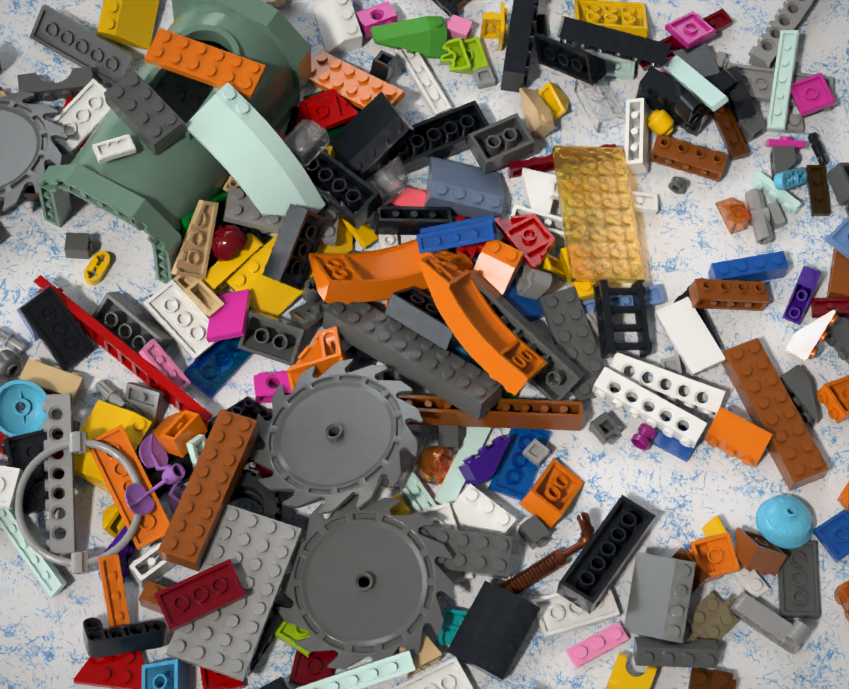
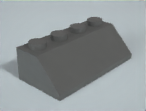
(129, 322)

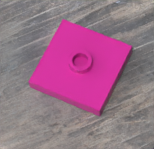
(690, 30)
(812, 95)

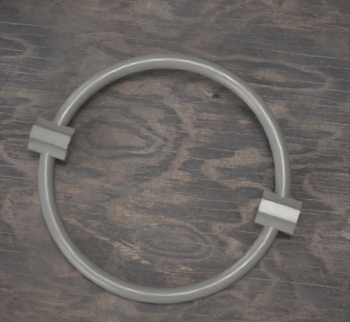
(77, 445)

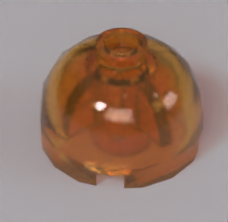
(433, 464)

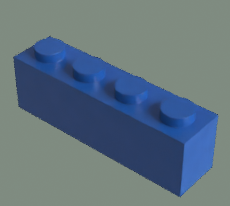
(756, 268)

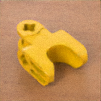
(623, 680)

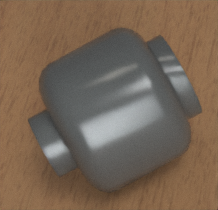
(9, 364)

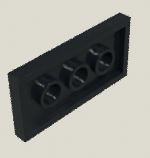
(56, 328)

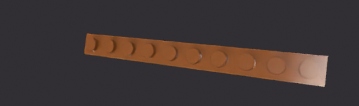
(505, 414)

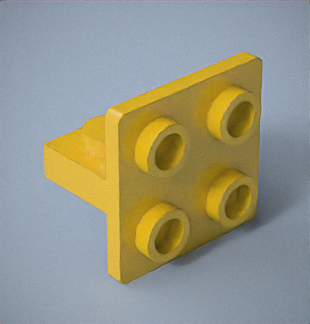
(495, 26)

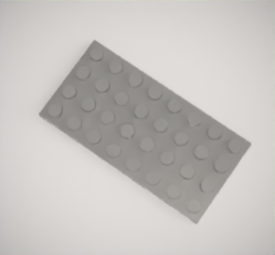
(261, 556)

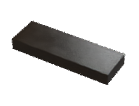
(817, 190)

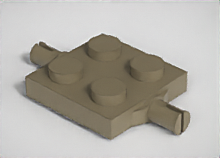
(711, 619)

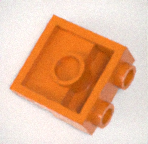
(836, 398)
(715, 555)

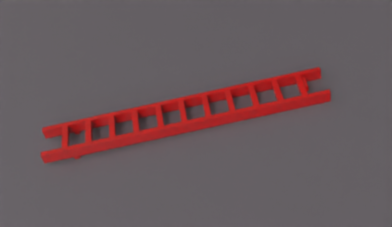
(127, 356)

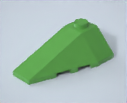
(418, 35)

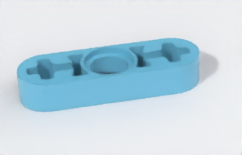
(790, 178)

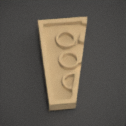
(196, 246)

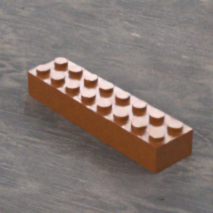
(775, 412)
(209, 490)

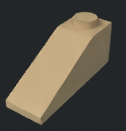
(536, 113)

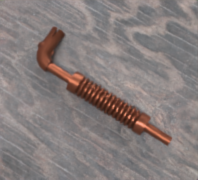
(550, 562)

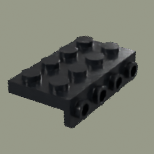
(20, 453)

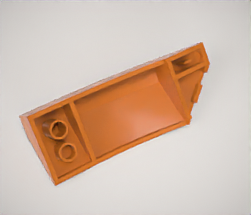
(479, 327)

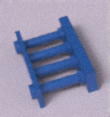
(456, 234)

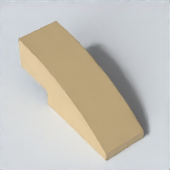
(199, 294)

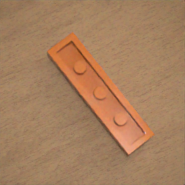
(113, 590)

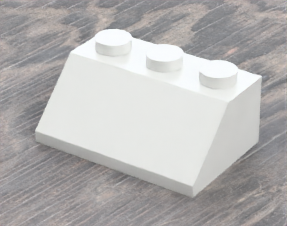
(338, 26)
(480, 514)

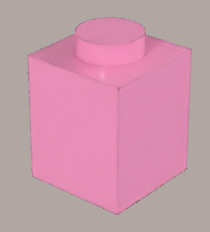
(458, 27)

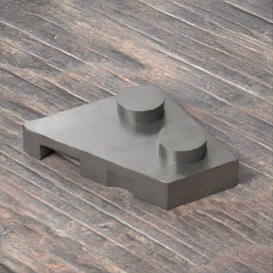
(144, 401)

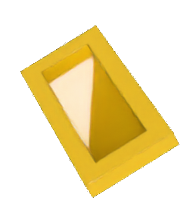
(554, 99)
(552, 266)
(112, 521)

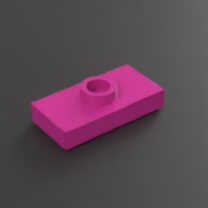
(785, 141)

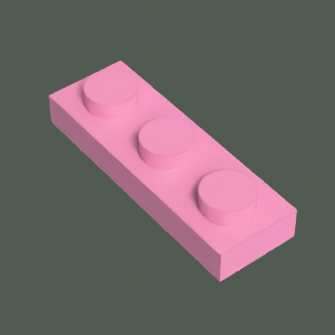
(158, 358)
(597, 645)

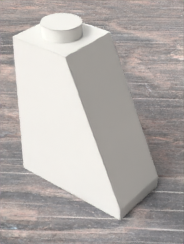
(536, 189)

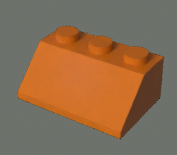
(737, 437)

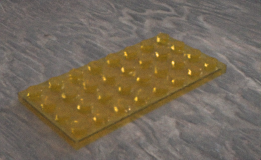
(598, 214)

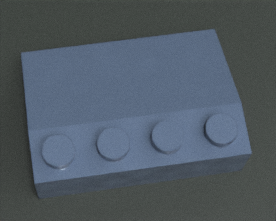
(463, 189)

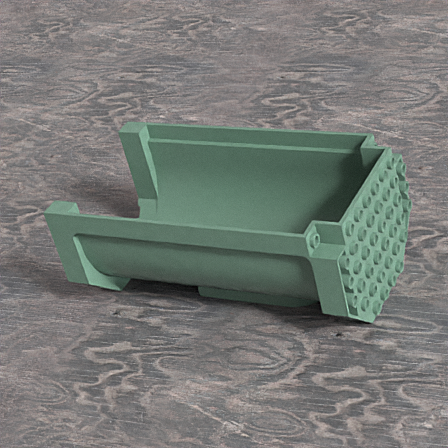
(162, 188)

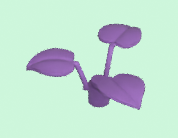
(154, 455)

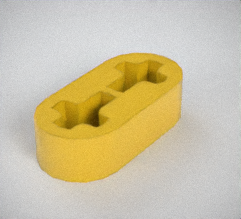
(94, 266)

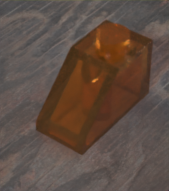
(734, 214)

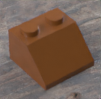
(758, 553)

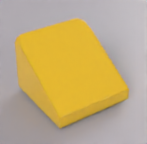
(713, 527)

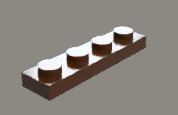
(730, 132)

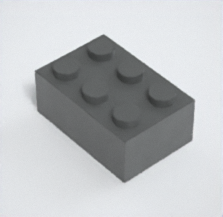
(500, 143)

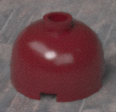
(227, 240)

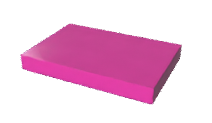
(231, 318)

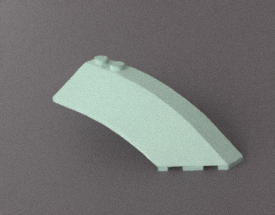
(253, 154)

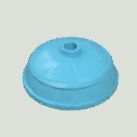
(16, 420)
(784, 522)

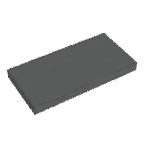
(799, 583)

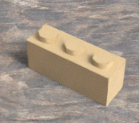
(53, 379)

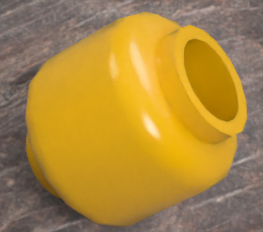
(660, 122)

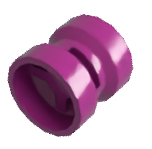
(644, 436)

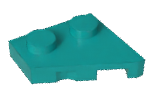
(451, 624)

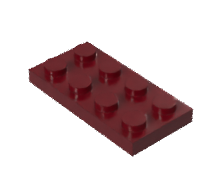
(200, 595)

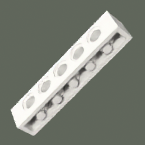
(715, 395)
(660, 407)

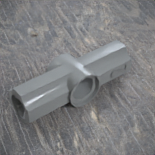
(759, 216)

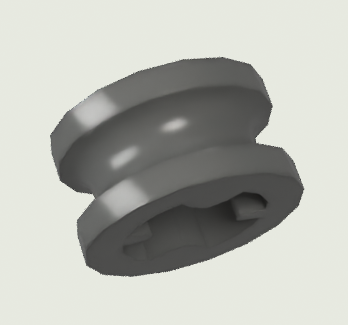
(677, 185)

